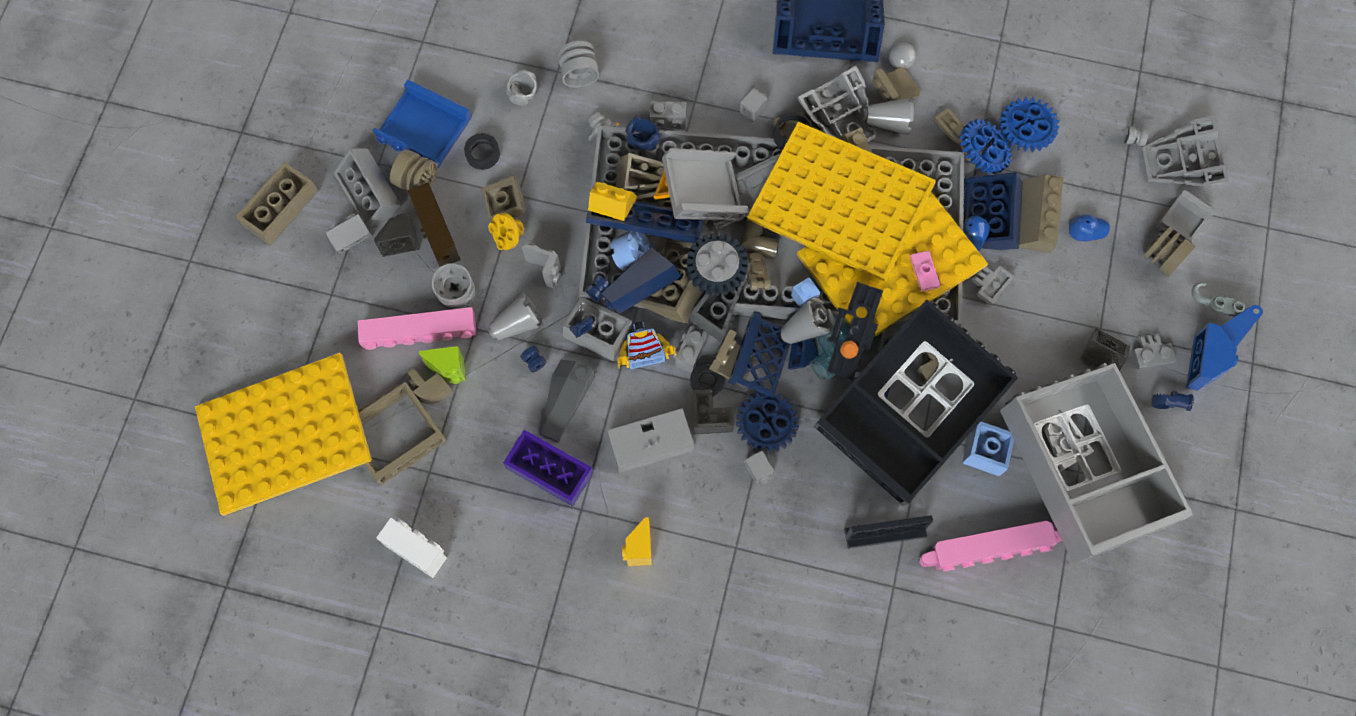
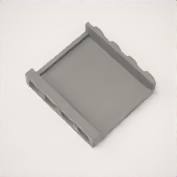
(702, 185)

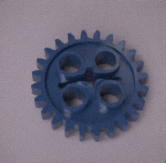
(752, 430)

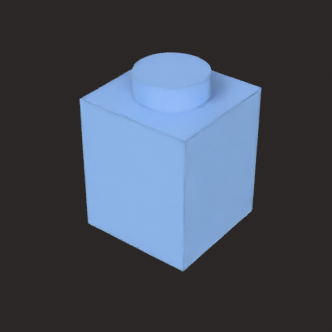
(804, 291)

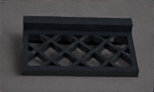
(887, 532)

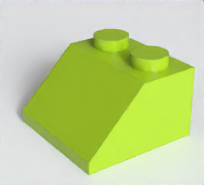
(446, 362)

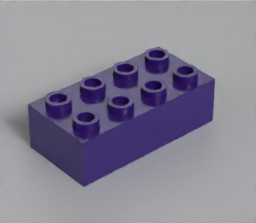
(548, 468)

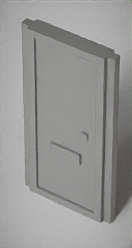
(750, 184)

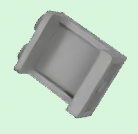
(1186, 217)

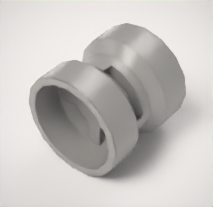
(1136, 136)

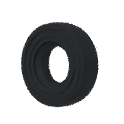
(703, 369)

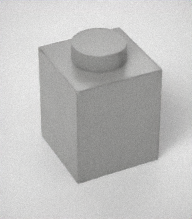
(753, 104)
(759, 468)

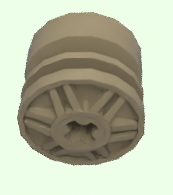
(412, 170)
(1168, 251)

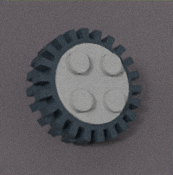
(717, 264)

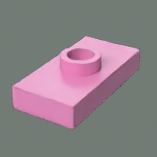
(925, 271)

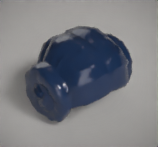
(642, 134)

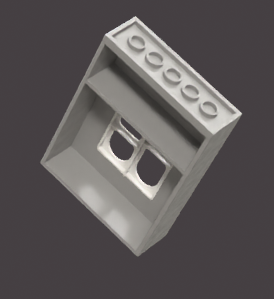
(1107, 508)

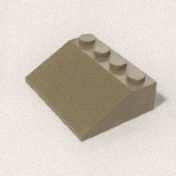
(679, 297)

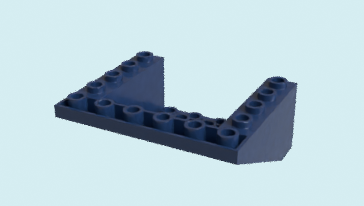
(829, 29)

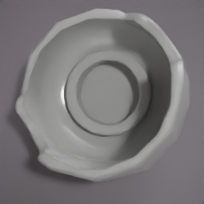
(902, 55)

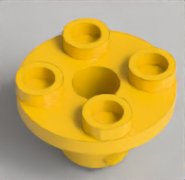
(505, 231)

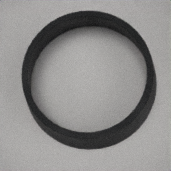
(779, 141)

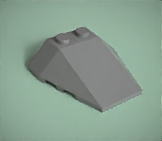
(839, 105)
(1187, 156)

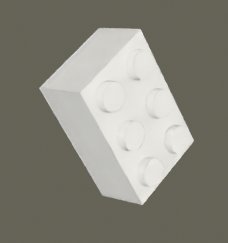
(412, 546)

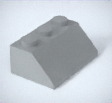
(607, 329)

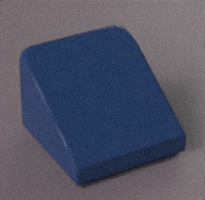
(582, 326)

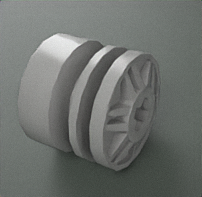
(578, 64)
(451, 277)

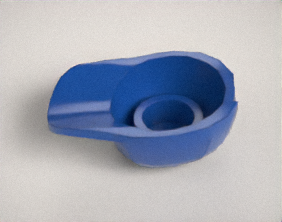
(1093, 230)
(977, 232)

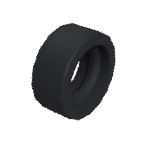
(475, 140)

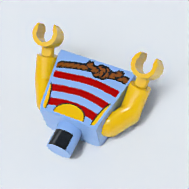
(644, 348)

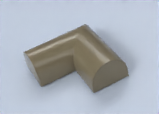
(756, 243)

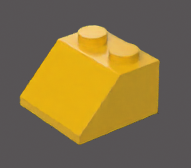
(611, 201)
(638, 545)

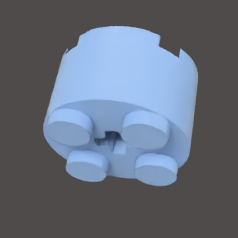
(629, 248)

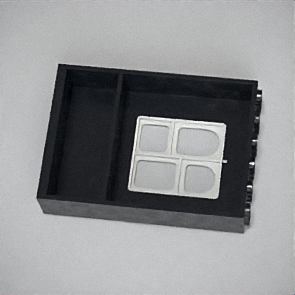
(882, 436)

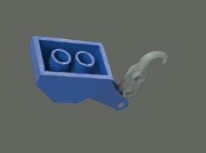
(1216, 345)

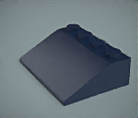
(999, 202)

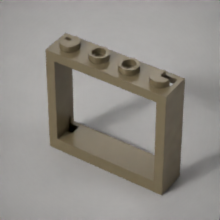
(414, 454)

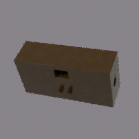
(434, 224)

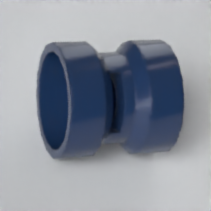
(598, 286)
(533, 359)

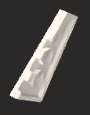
(1060, 444)

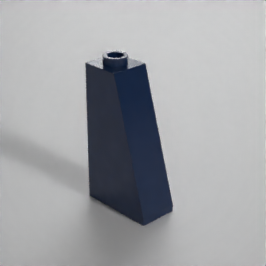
(640, 281)

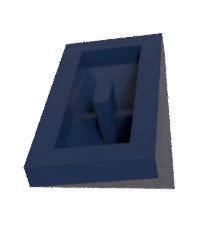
(802, 353)

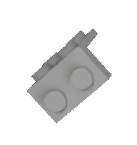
(546, 259)

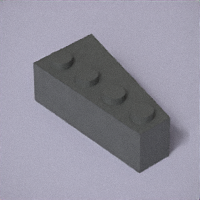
(715, 311)

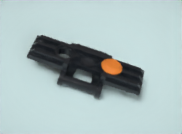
(860, 334)

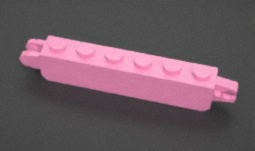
(992, 545)

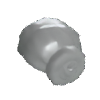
(521, 87)

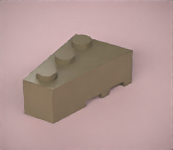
(638, 173)

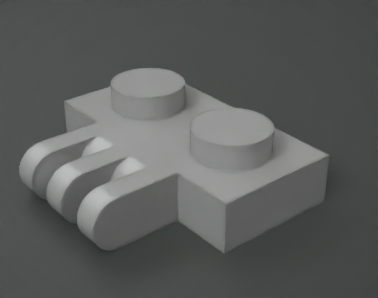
(992, 283)
(1153, 352)

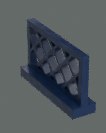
(745, 353)

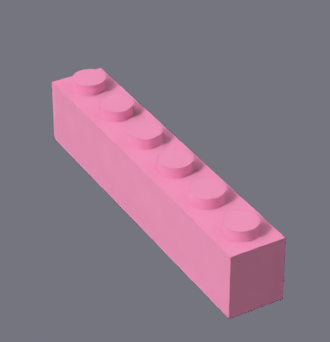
(417, 328)

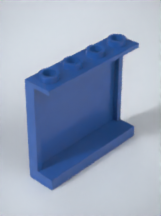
(423, 123)

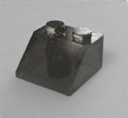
(397, 236)
(1104, 349)

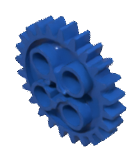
(1029, 124)
(995, 156)

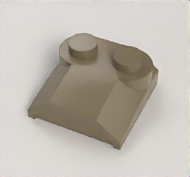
(504, 197)

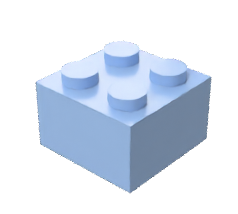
(989, 449)

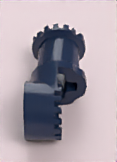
(1173, 400)

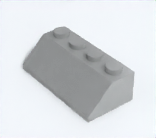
(366, 187)

